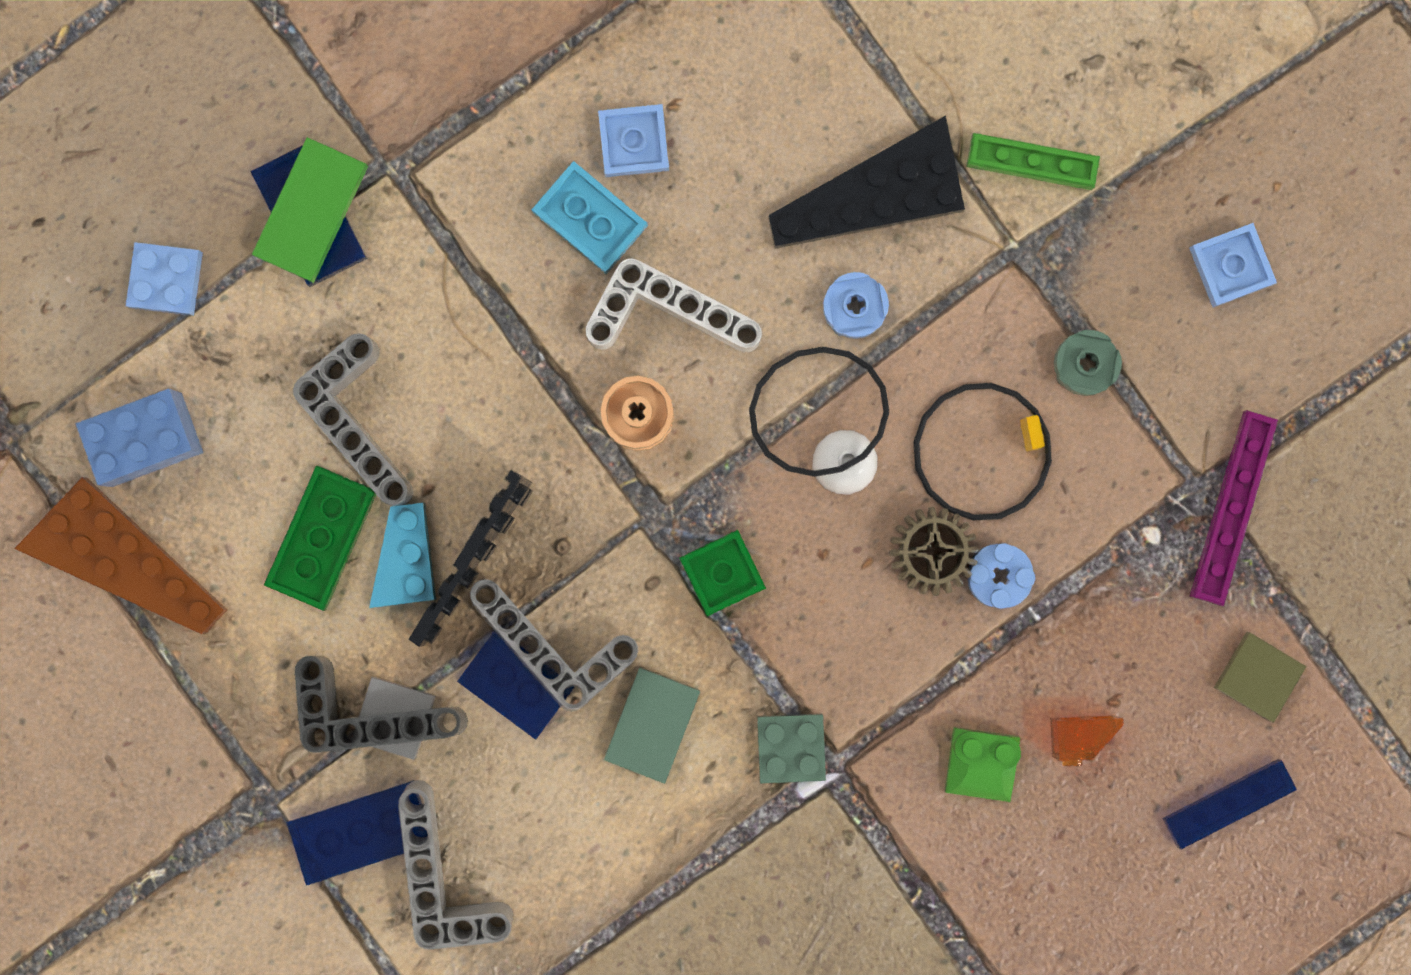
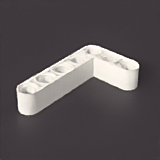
(670, 304)

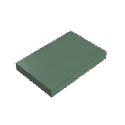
(652, 725)

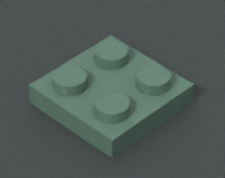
(791, 748)

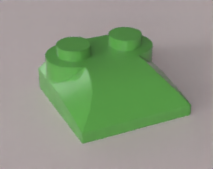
(982, 764)

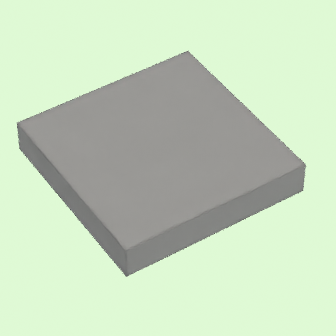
(389, 698)

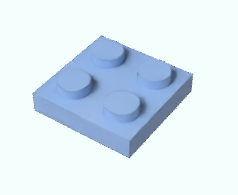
(633, 140)
(1232, 265)
(164, 279)

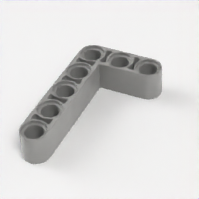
(347, 423)
(545, 653)
(432, 881)

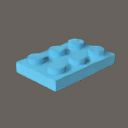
(589, 217)

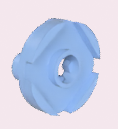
(866, 290)
(1019, 576)

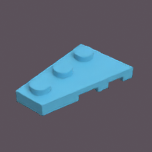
(405, 559)

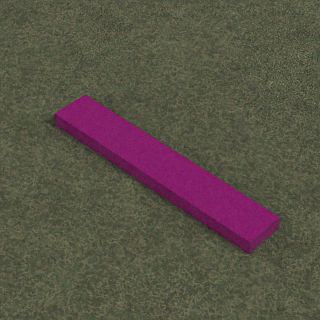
(1233, 508)

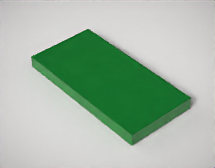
(320, 538)

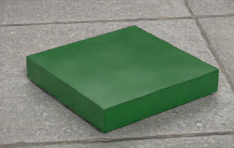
(722, 573)

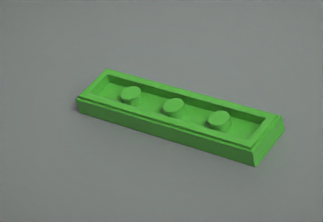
(1033, 161)

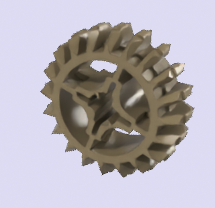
(935, 566)

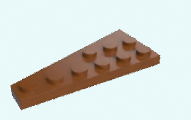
(107, 549)

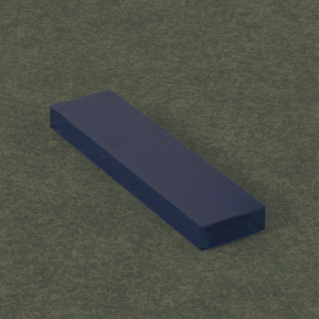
(1229, 804)

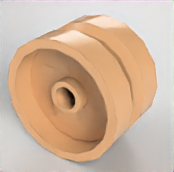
(635, 394)

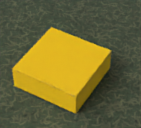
(1032, 433)

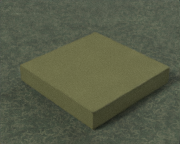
(1260, 677)

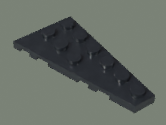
(892, 188)
(478, 548)

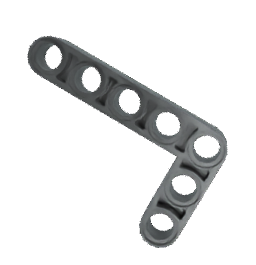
(367, 726)

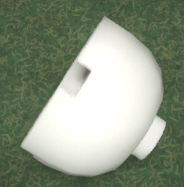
(837, 450)

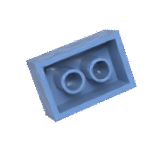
(139, 438)

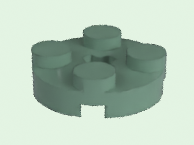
(1102, 351)

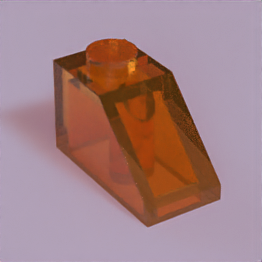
(1082, 737)

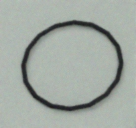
(852, 462)
(937, 498)

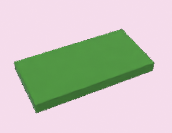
(310, 210)

